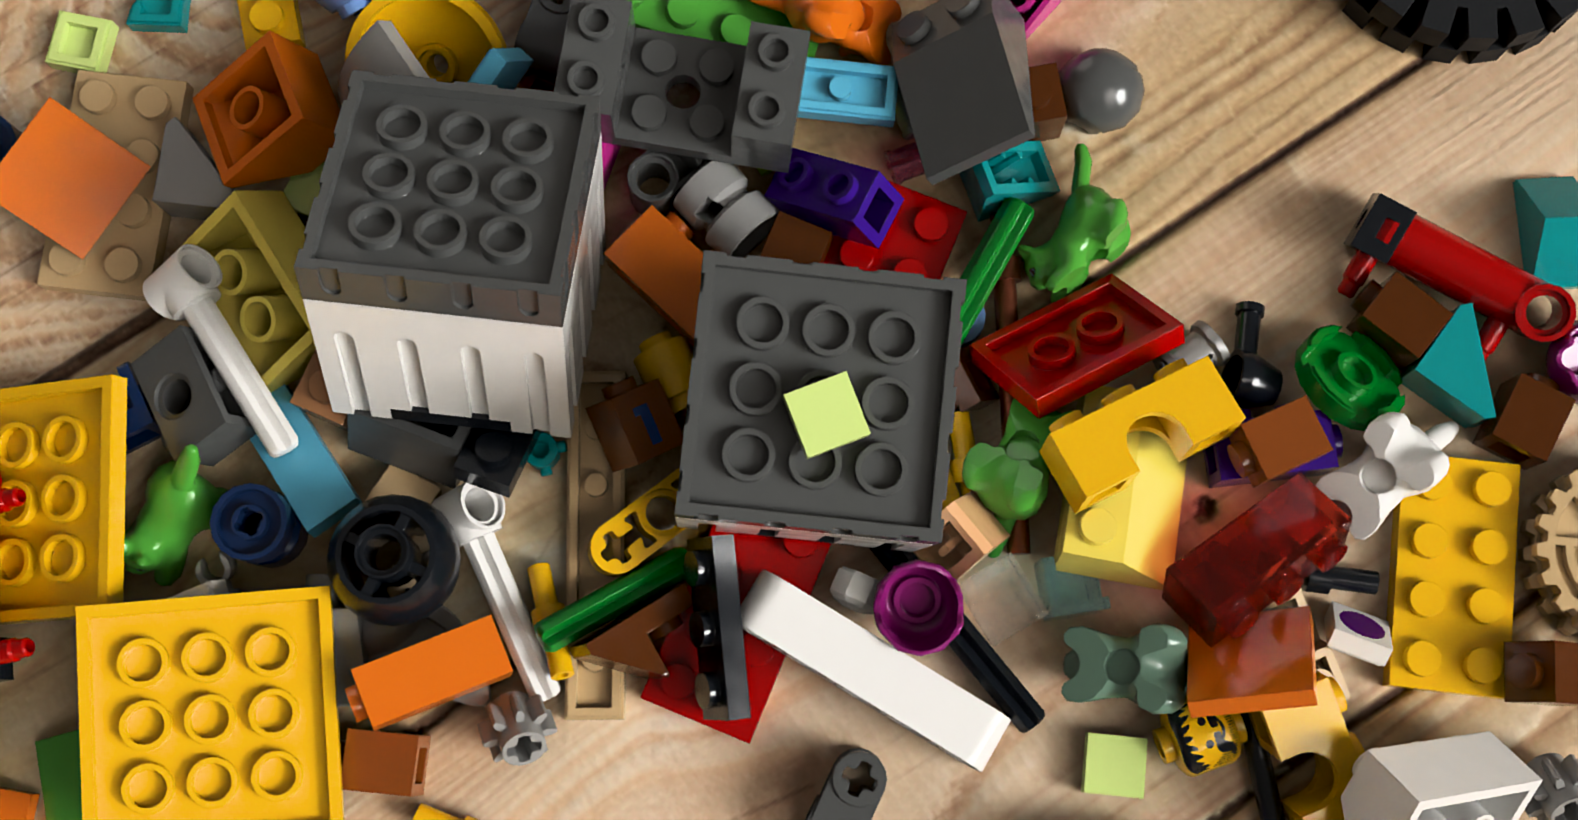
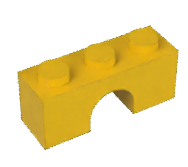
(1183, 406)
(1318, 731)

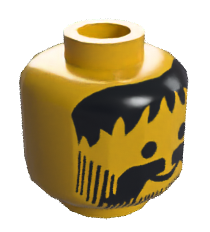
(1199, 742)

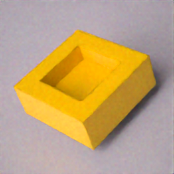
(274, 15)

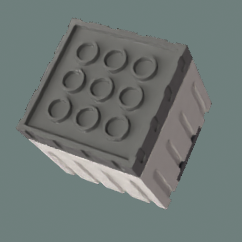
(456, 253)
(790, 324)

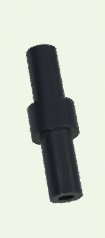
(1342, 579)

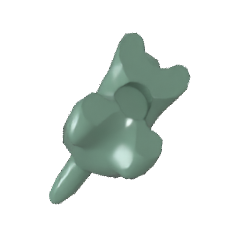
(1143, 668)

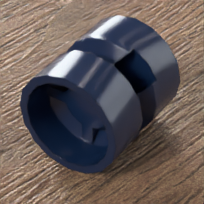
(257, 526)

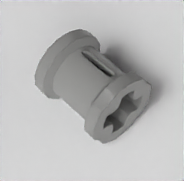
(1198, 344)

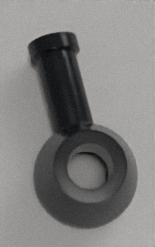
(1246, 374)

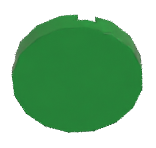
(1348, 377)

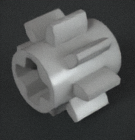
(517, 728)
(1558, 791)

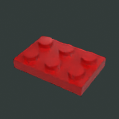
(1076, 345)

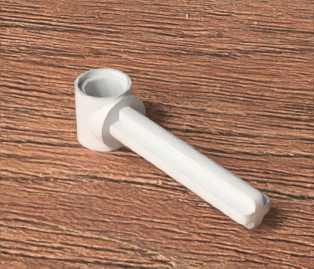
(188, 291)
(475, 519)

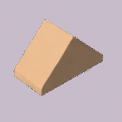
(967, 538)

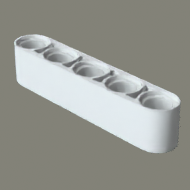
(872, 670)

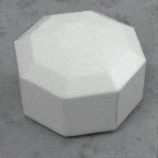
(854, 590)

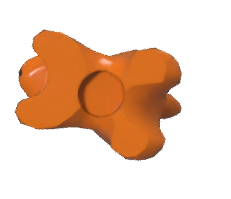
(851, 24)

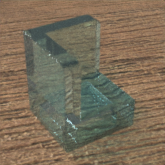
(1068, 593)

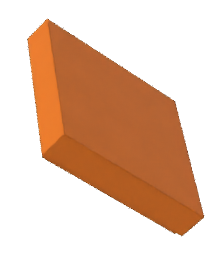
(67, 178)
(1258, 671)

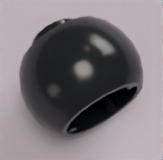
(355, 550)

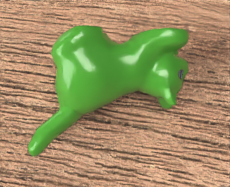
(1088, 230)
(1013, 475)
(173, 513)

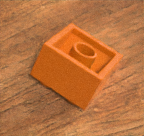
(268, 113)

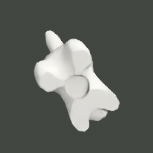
(1393, 466)

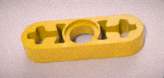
(618, 527)

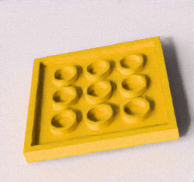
(70, 459)
(210, 708)

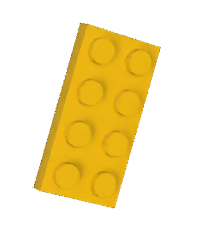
(1454, 581)

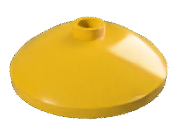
(450, 28)

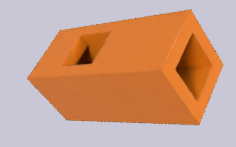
(428, 674)

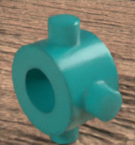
(546, 453)

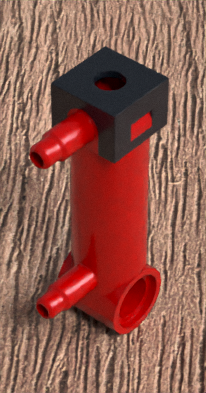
(1454, 268)

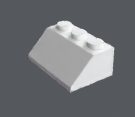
(1440, 780)

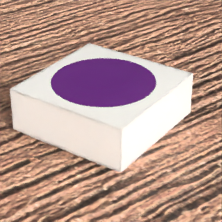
(1358, 634)

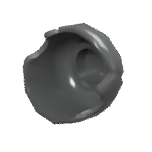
(1101, 90)

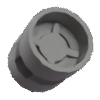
(720, 203)

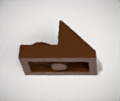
(625, 642)

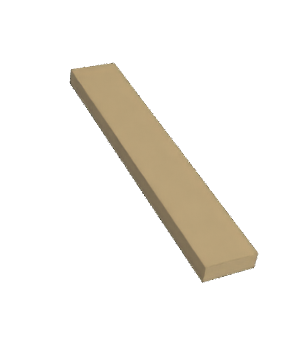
(592, 499)

